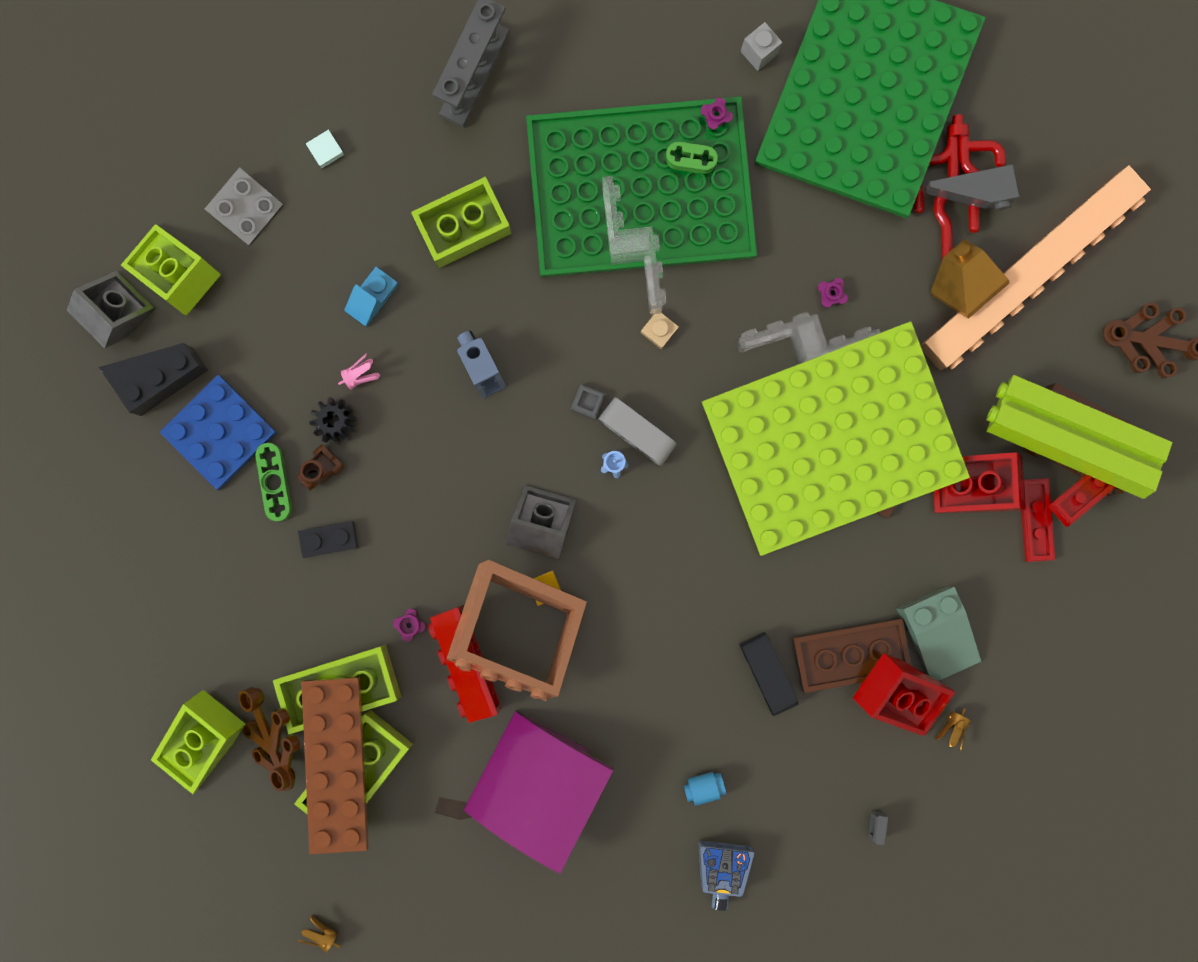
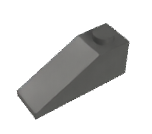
(982, 189)

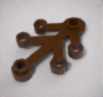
(1150, 340)
(281, 774)

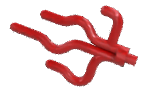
(957, 151)

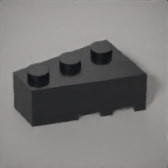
(153, 377)

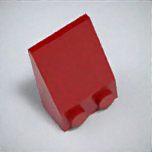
(993, 486)
(902, 695)

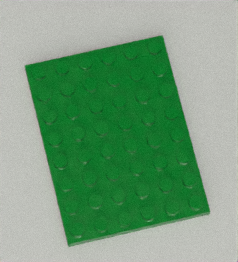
(870, 97)
(692, 213)

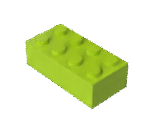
(372, 666)
(382, 752)

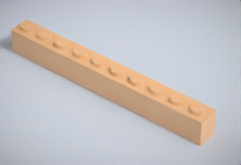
(1037, 266)

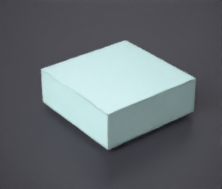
(324, 149)

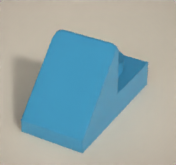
(370, 297)

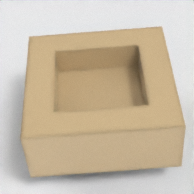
(659, 330)

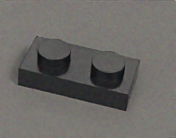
(328, 539)

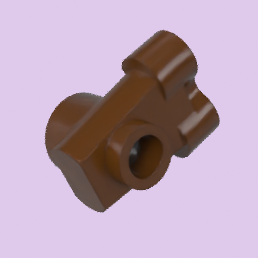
(323, 463)

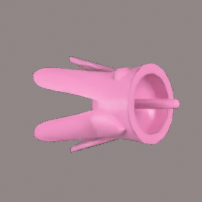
(351, 375)

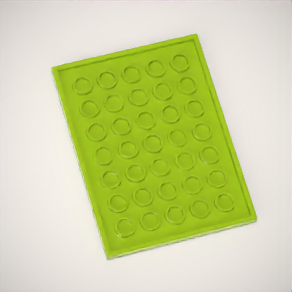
(835, 439)

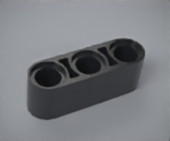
(769, 674)

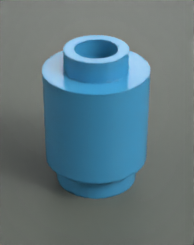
(705, 788)

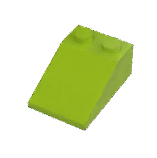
(171, 269)
(197, 740)

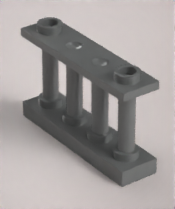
(471, 62)

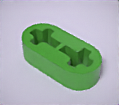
(692, 151)

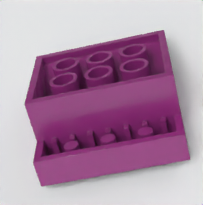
(538, 791)

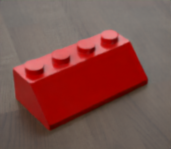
(476, 694)

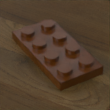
(848, 653)

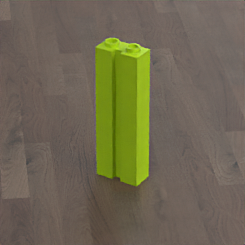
(1078, 436)

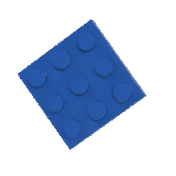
(218, 432)

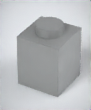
(761, 46)

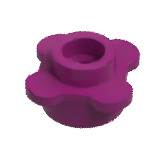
(716, 121)
(828, 299)
(409, 617)

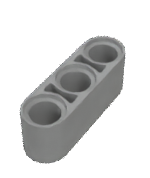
(637, 431)

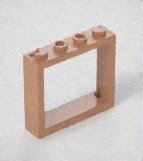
(532, 588)

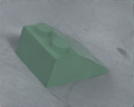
(940, 632)

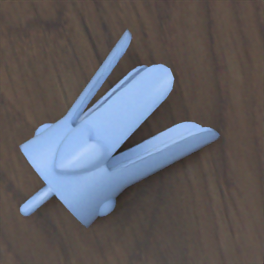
(614, 462)

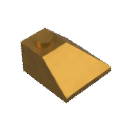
(967, 279)

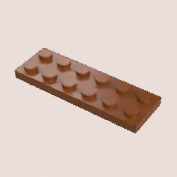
(334, 765)

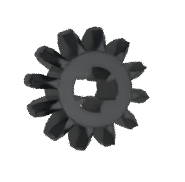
(340, 427)

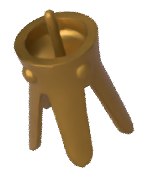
(960, 725)
(323, 941)

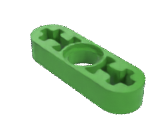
(279, 461)

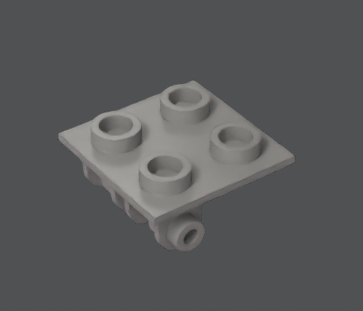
(243, 206)

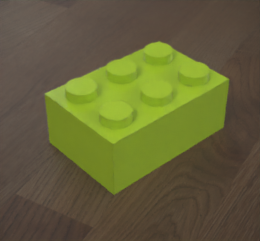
(461, 222)

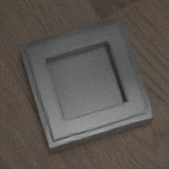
(587, 401)
(878, 827)

